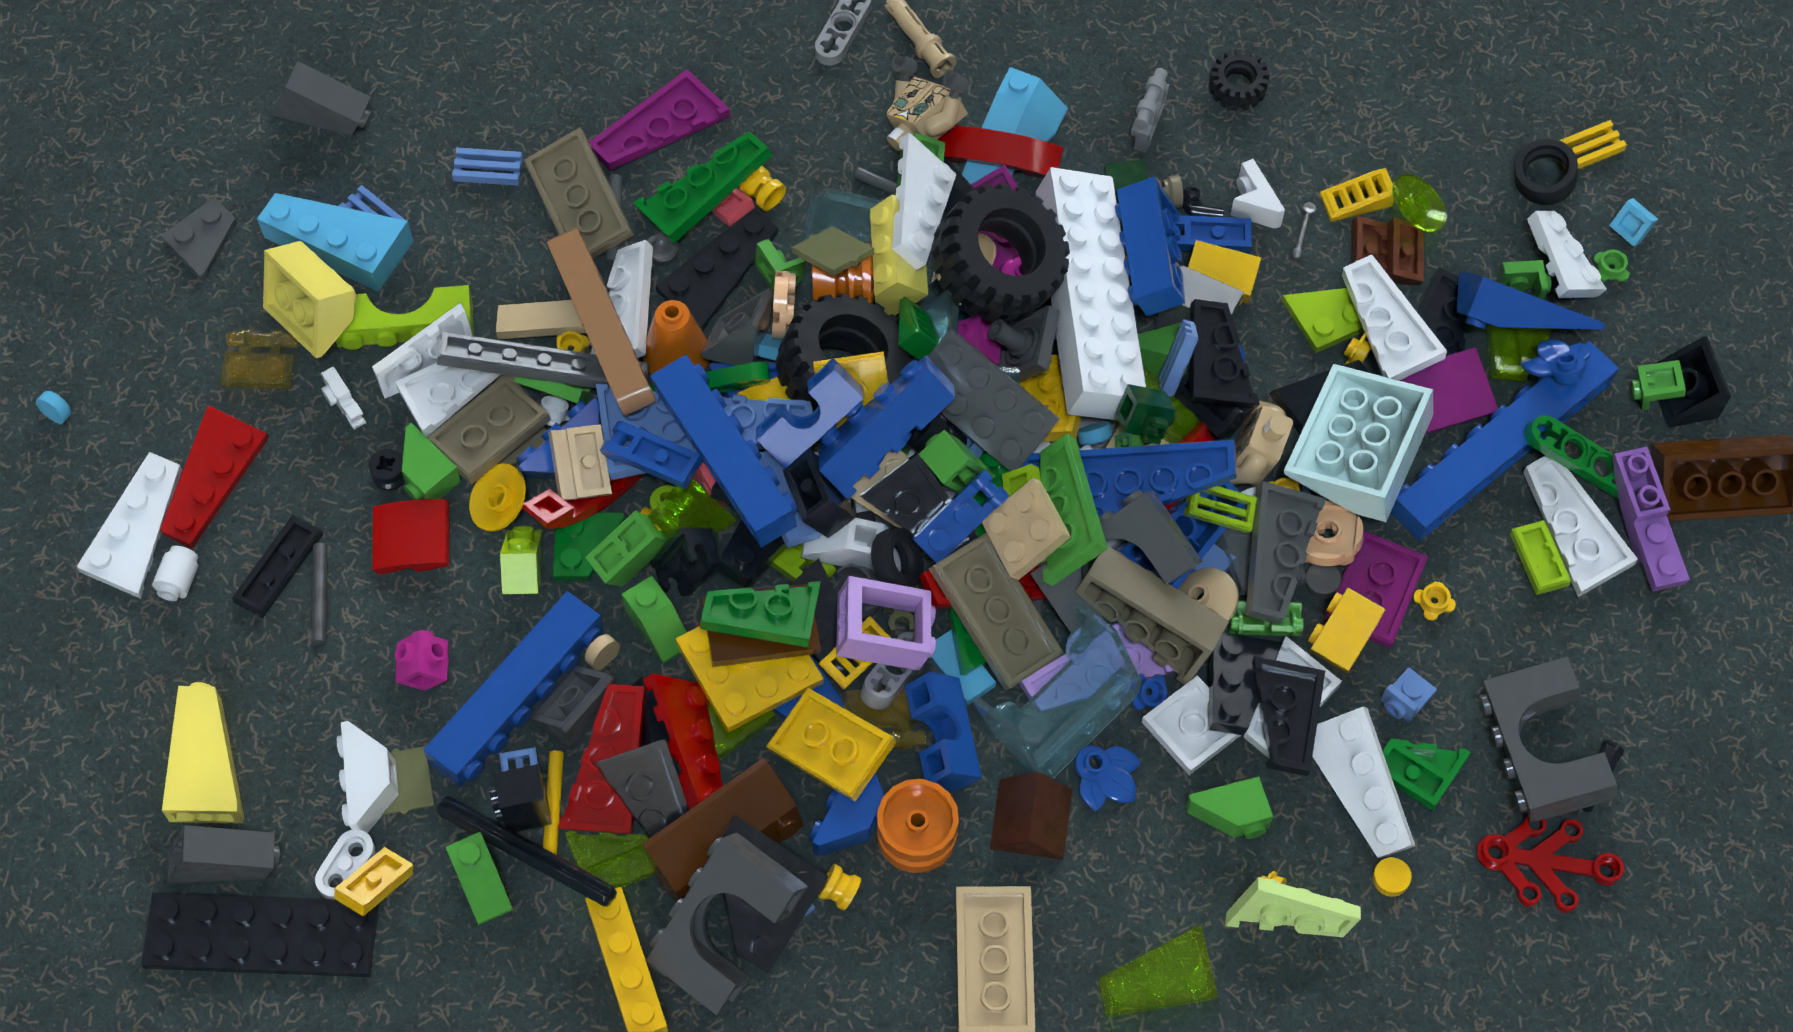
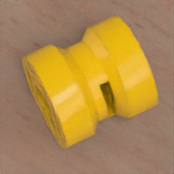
(763, 188)

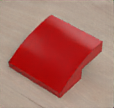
(410, 535)

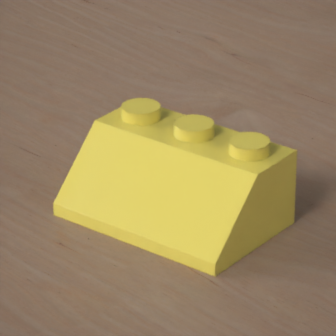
(891, 273)
(306, 296)

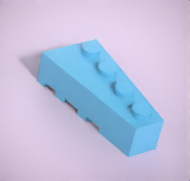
(346, 239)

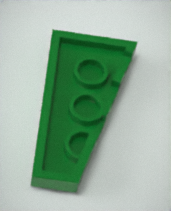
(691, 198)

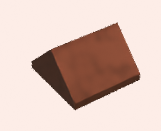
(1031, 816)

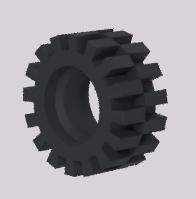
(1242, 65)

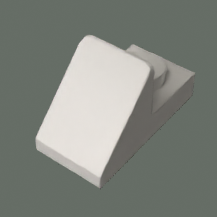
(1257, 198)

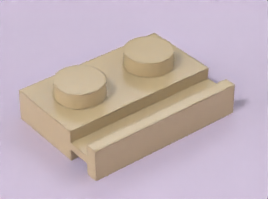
(578, 463)

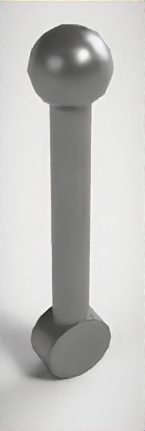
(1308, 210)

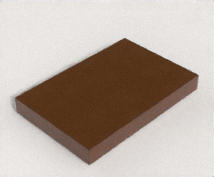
(735, 649)

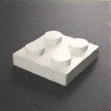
(1183, 726)

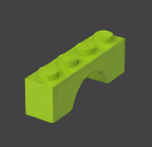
(386, 329)

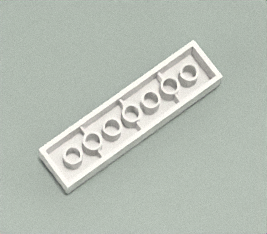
(1096, 313)

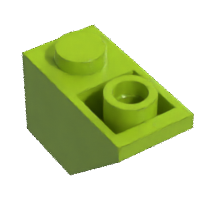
(521, 560)

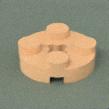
(783, 303)
(1341, 547)

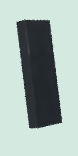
(277, 566)

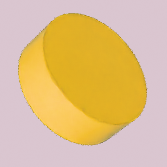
(1391, 877)

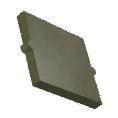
(832, 250)
(413, 782)

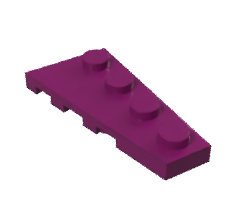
(661, 119)

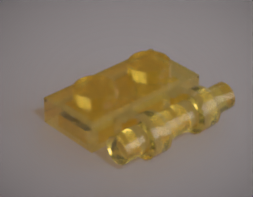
(258, 370)
(894, 716)

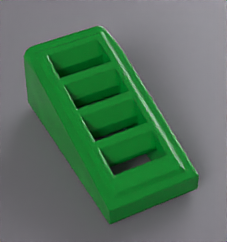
(916, 330)

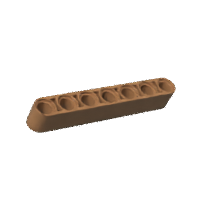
(601, 322)

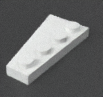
(921, 200)
(630, 291)
(1392, 326)
(1579, 529)
(129, 536)
(1358, 773)

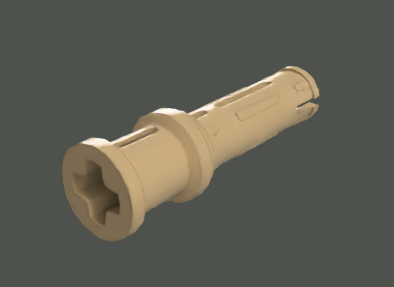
(927, 45)

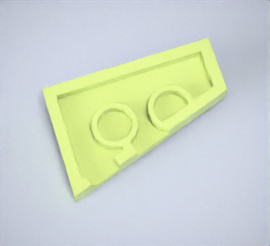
(1281, 904)

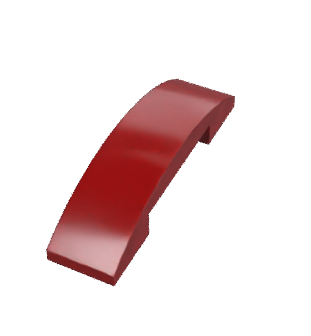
(1001, 149)
(556, 512)

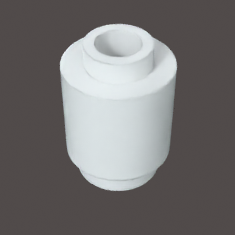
(176, 573)

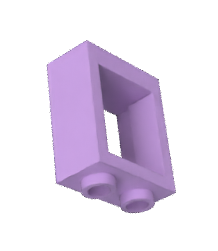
(879, 649)

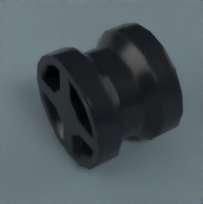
(388, 478)

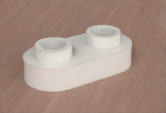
(340, 862)

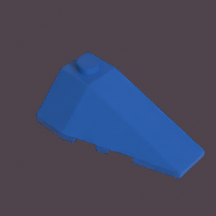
(1504, 306)

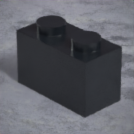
(816, 497)
(520, 799)

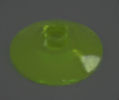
(1419, 202)

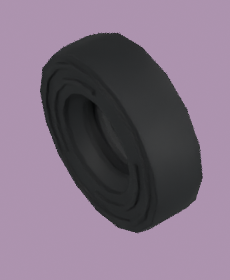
(909, 554)

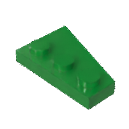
(769, 615)

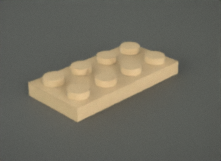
(995, 959)

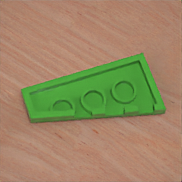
(1070, 492)

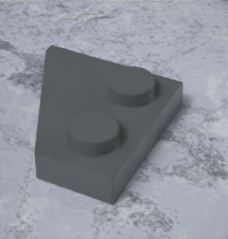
(201, 236)

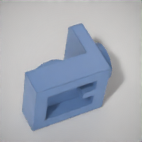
(1407, 695)

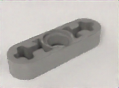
(843, 38)
(893, 682)

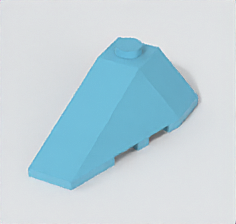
(1020, 107)

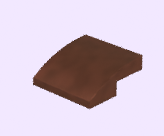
(1395, 246)

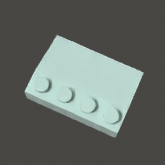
(1361, 440)

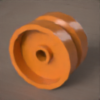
(915, 847)

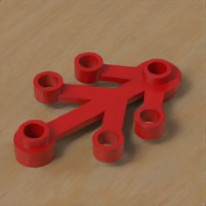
(1543, 862)

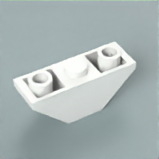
(848, 545)
(367, 778)

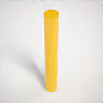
(554, 788)

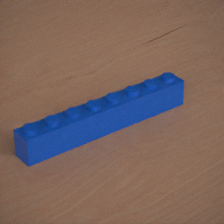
(1495, 447)

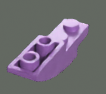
(1646, 519)

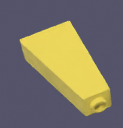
(201, 767)

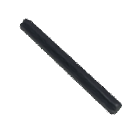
(527, 851)

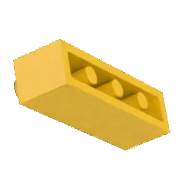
(626, 965)

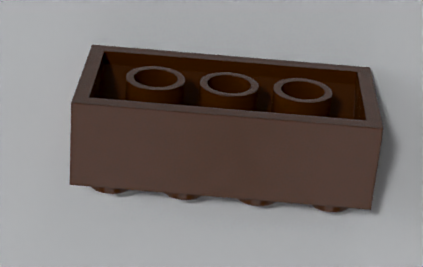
(1726, 477)
(752, 796)

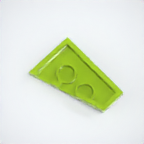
(1324, 316)

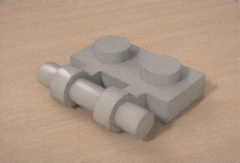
(1150, 109)

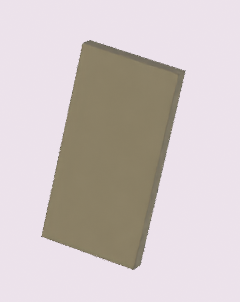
(578, 192)
(996, 612)

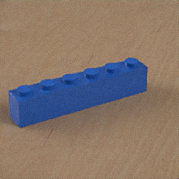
(724, 450)
(514, 689)

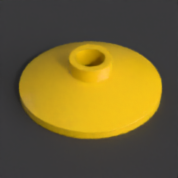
(497, 497)

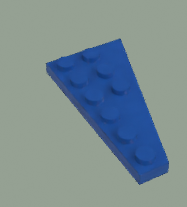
(1168, 469)

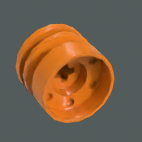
(852, 281)

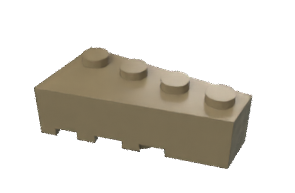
(1153, 612)

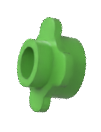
(1614, 258)

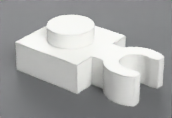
(337, 393)

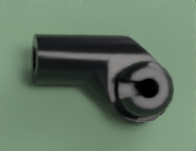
(1195, 207)

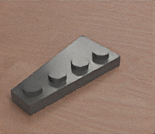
(1280, 538)

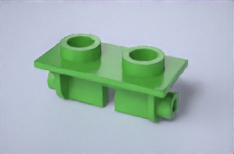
(1246, 625)

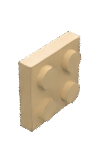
(1026, 529)

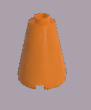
(673, 336)

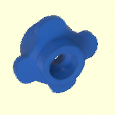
(1158, 692)

